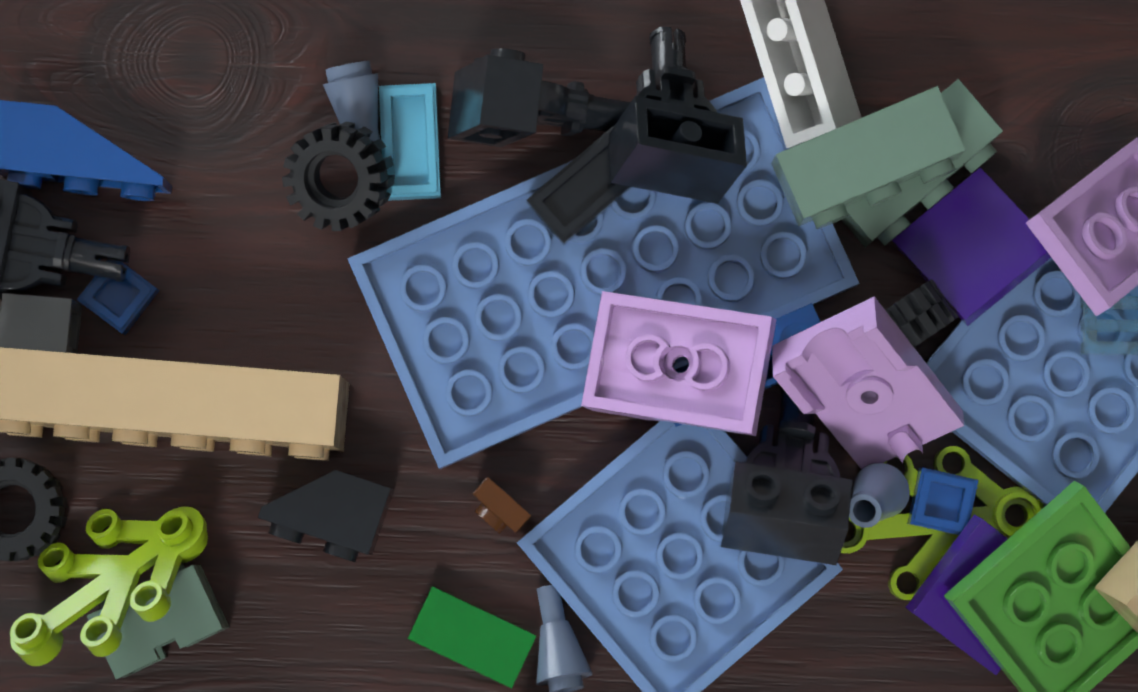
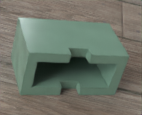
(190, 619)

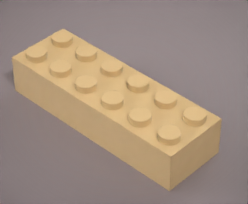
(172, 400)

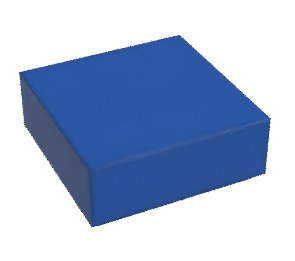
(119, 302)
(942, 501)

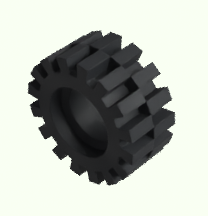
(311, 193)
(922, 313)

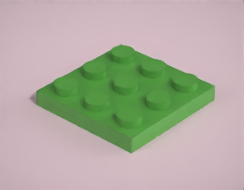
(1039, 603)

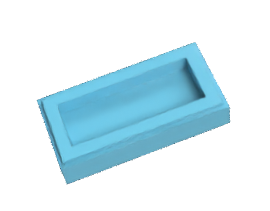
(411, 140)

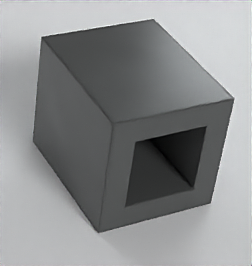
(40, 323)

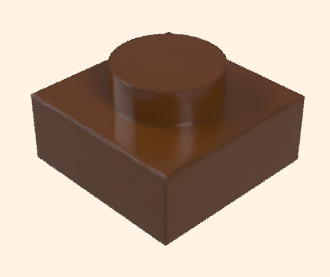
(499, 508)

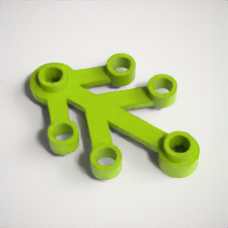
(166, 544)
(925, 560)

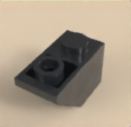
(335, 509)

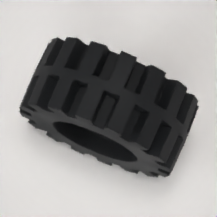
(48, 512)

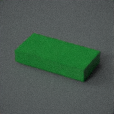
(472, 637)

